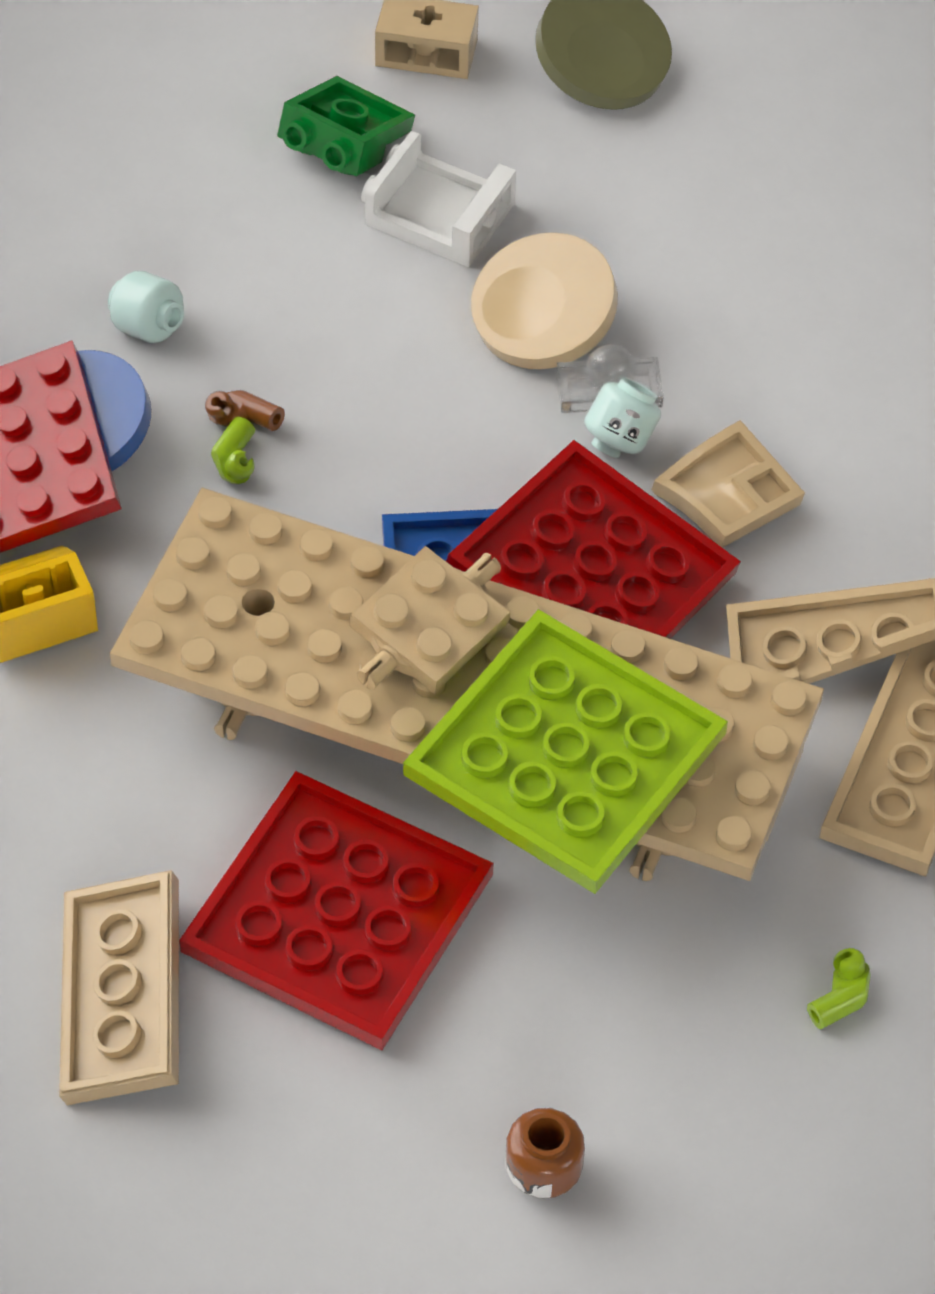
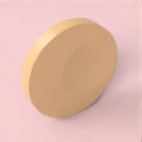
(544, 300)

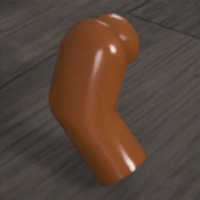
(224, 407)

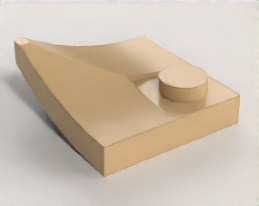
(729, 485)

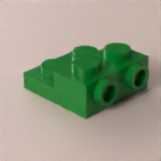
(342, 125)

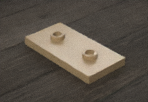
(120, 988)

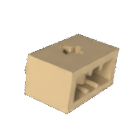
(427, 36)

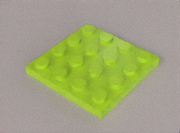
(565, 750)

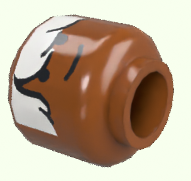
(544, 1153)

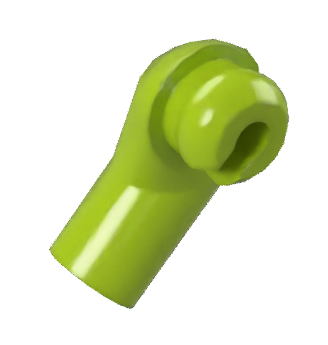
(229, 452)
(848, 991)

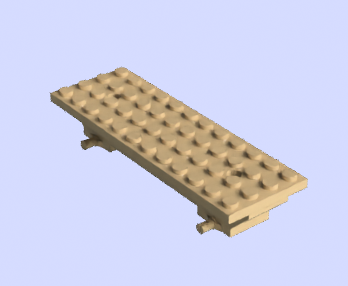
(261, 622)

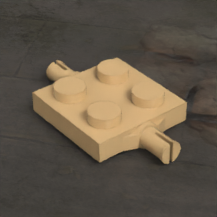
(429, 620)

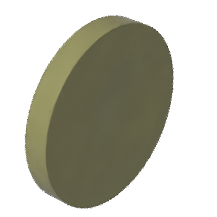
(604, 50)

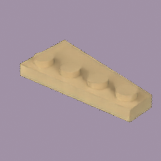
(831, 630)

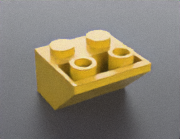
(44, 602)

